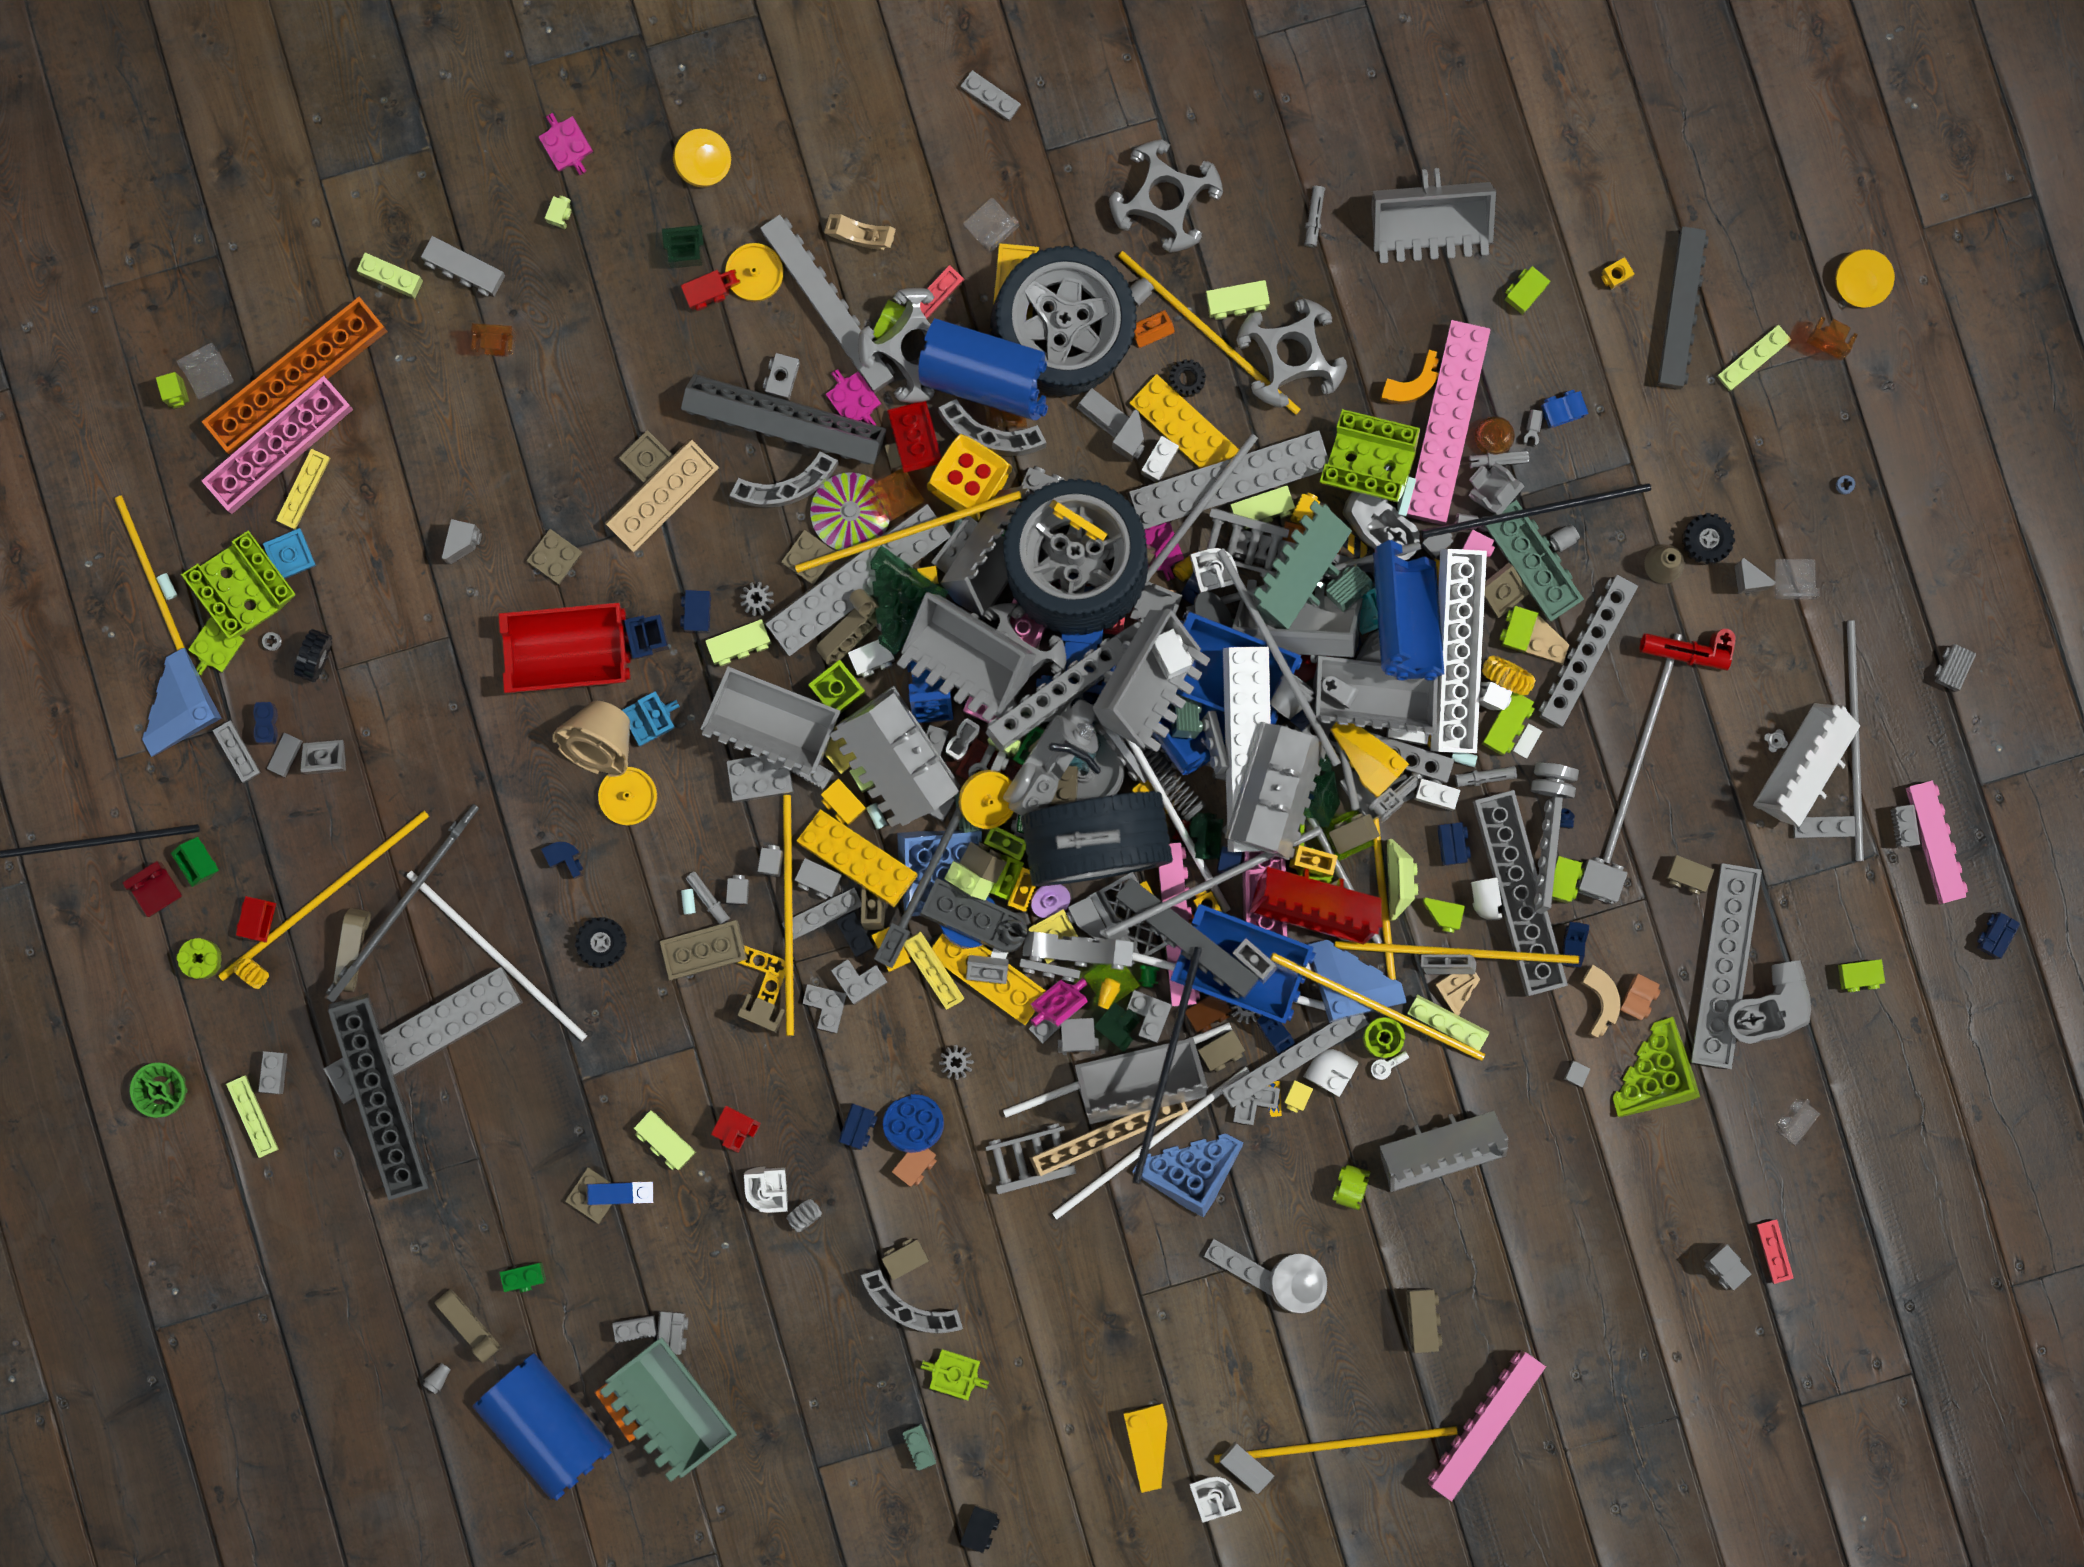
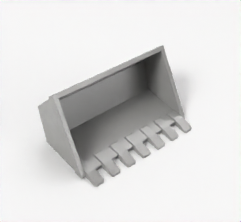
(1315, 629)
(966, 655)
(1138, 690)
(1380, 698)
(770, 721)
(896, 758)
(1276, 790)
(1443, 1150)

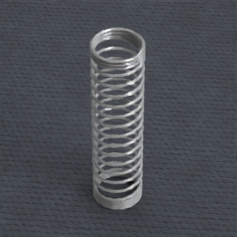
(1190, 812)

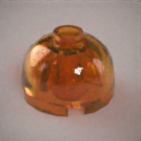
(1494, 435)

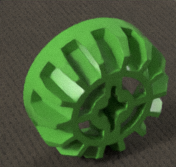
(145, 1078)

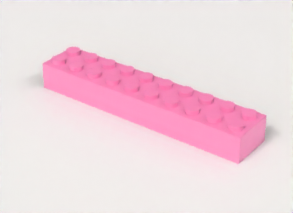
(1448, 422)

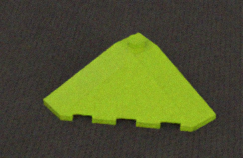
(1659, 1075)

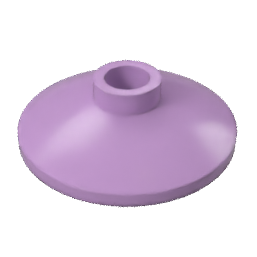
(1045, 906)

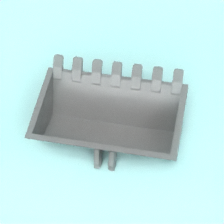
(1433, 218)
(980, 568)
(1130, 1081)

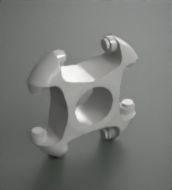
(1160, 173)
(891, 343)
(1279, 371)
(1056, 654)

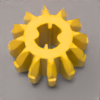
(251, 972)

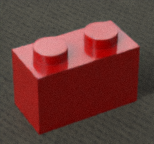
(255, 919)

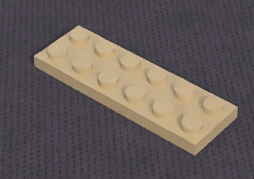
(661, 495)

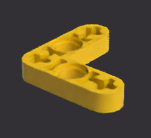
(770, 975)

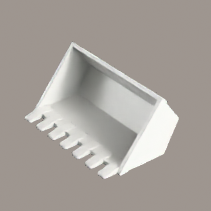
(1808, 763)

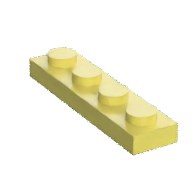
(303, 489)
(933, 970)

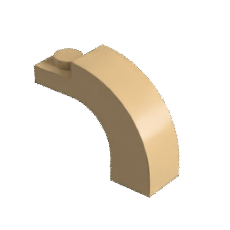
(859, 233)
(1609, 998)

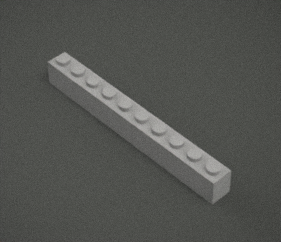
(824, 298)

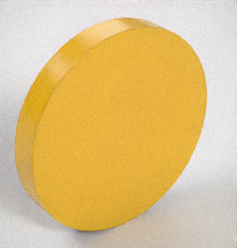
(701, 157)
(758, 271)
(1864, 278)
(628, 797)
(983, 800)

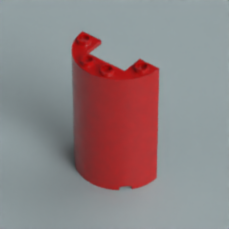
(564, 647)

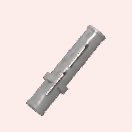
(1313, 224)
(1477, 778)
(1068, 840)

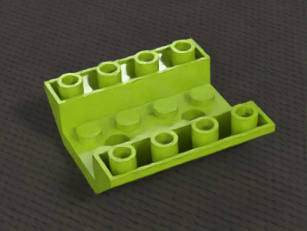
(1375, 445)
(252, 580)

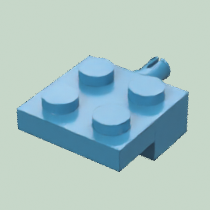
(650, 718)

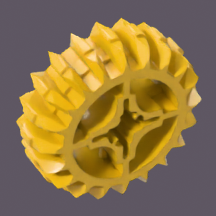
(1508, 675)

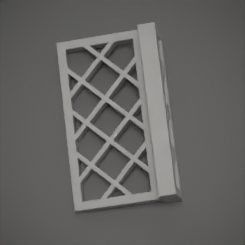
(1109, 916)

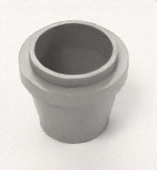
(1286, 702)

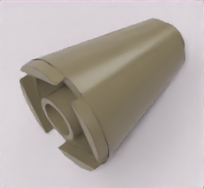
(1664, 563)

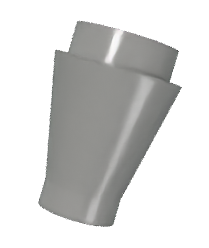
(436, 1379)

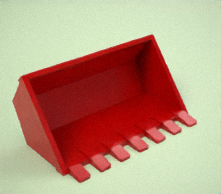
(1317, 905)

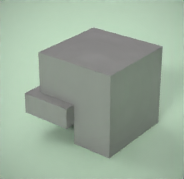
(1078, 1036)

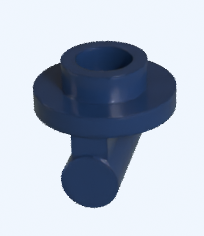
(1567, 818)

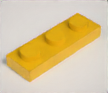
(1077, 521)

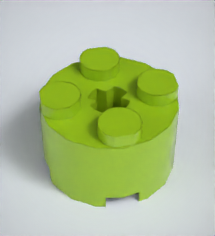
(188, 955)
(1394, 1042)
(1352, 1187)

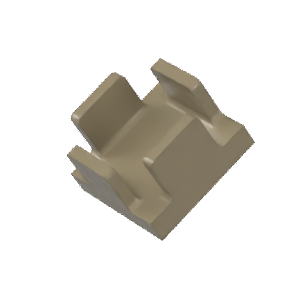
(761, 1013)

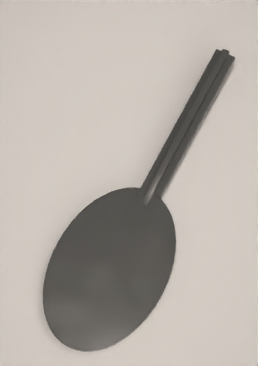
(1213, 608)

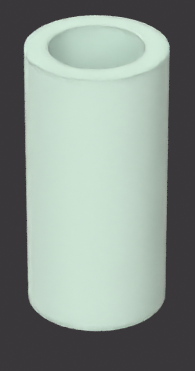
(166, 586)
(1464, 758)
(876, 816)
(688, 901)

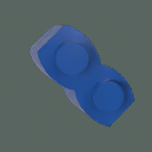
(1564, 409)

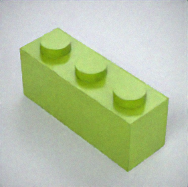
(1508, 724)

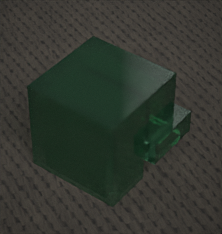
(683, 246)
(1117, 1026)

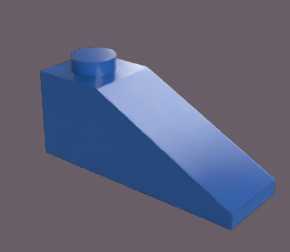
(620, 1193)

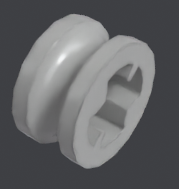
(268, 636)

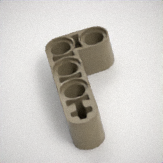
(850, 629)
(351, 943)
(468, 1326)

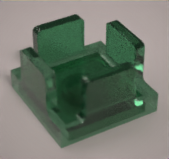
(1325, 801)

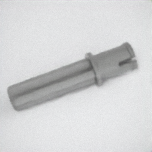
(1502, 459)
(707, 898)

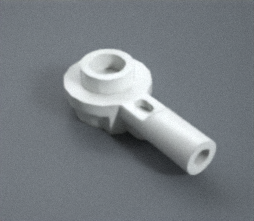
(1381, 1069)

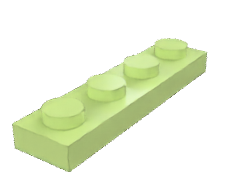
(1754, 358)
(1448, 1022)
(252, 1116)

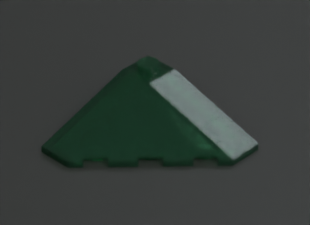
(899, 595)

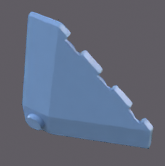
(180, 705)
(917, 850)
(1351, 973)
(1193, 1173)

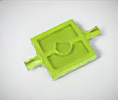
(214, 647)
(954, 1374)

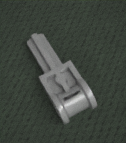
(1392, 800)

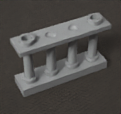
(1258, 528)
(1025, 1178)

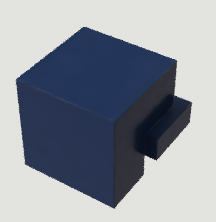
(646, 635)

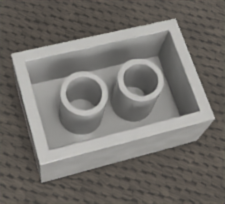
(758, 779)

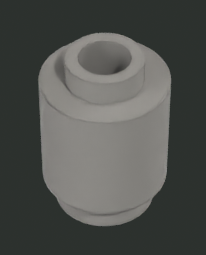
(1141, 290)
(1564, 538)

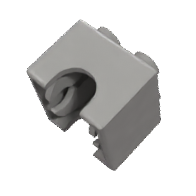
(1601, 880)

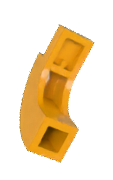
(1404, 393)

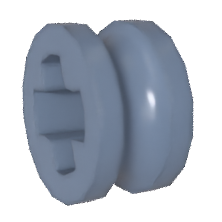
(1841, 489)

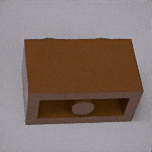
(1207, 1012)

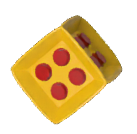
(968, 475)

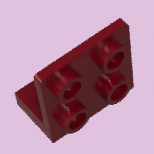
(153, 888)

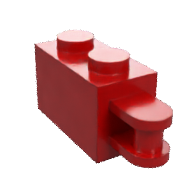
(709, 289)

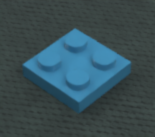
(290, 553)

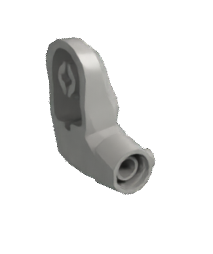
(1775, 1013)

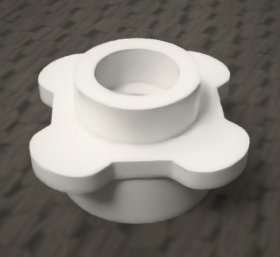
(1773, 746)

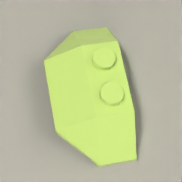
(1400, 879)

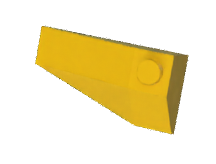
(1372, 759)
(1147, 1439)

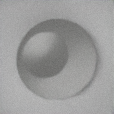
(1298, 1283)

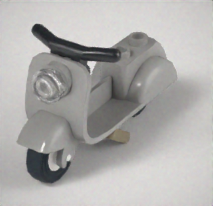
(1051, 755)

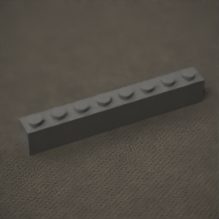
(1681, 308)
(1186, 937)

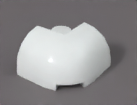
(1210, 569)
(1487, 898)
(1331, 1070)
(766, 1189)
(1215, 1498)

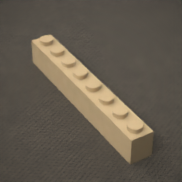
(1100, 1138)

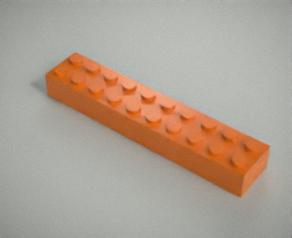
(287, 379)

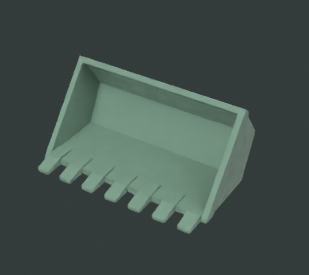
(1302, 568)
(668, 1409)

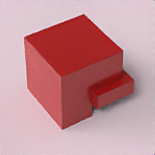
(734, 1128)

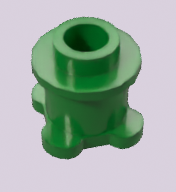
(1148, 976)

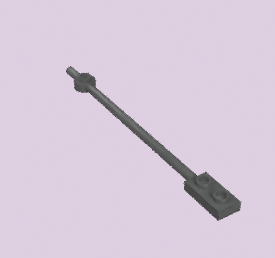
(897, 934)
(347, 974)

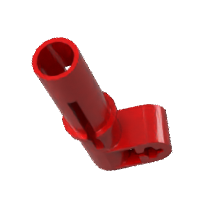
(1711, 656)

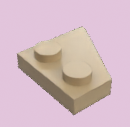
(1547, 643)
(1457, 989)

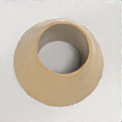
(596, 739)

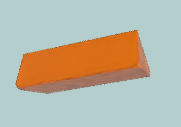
(1153, 329)

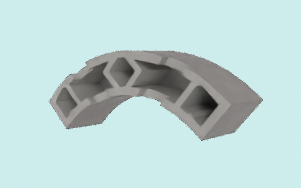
(1000, 442)
(787, 491)
(1078, 950)
(904, 1313)

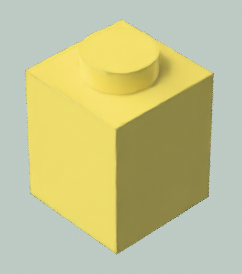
(1297, 1096)

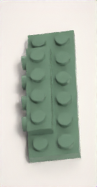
(1536, 564)

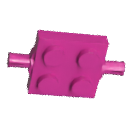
(566, 144)
(853, 397)
(1158, 537)
(1059, 1002)

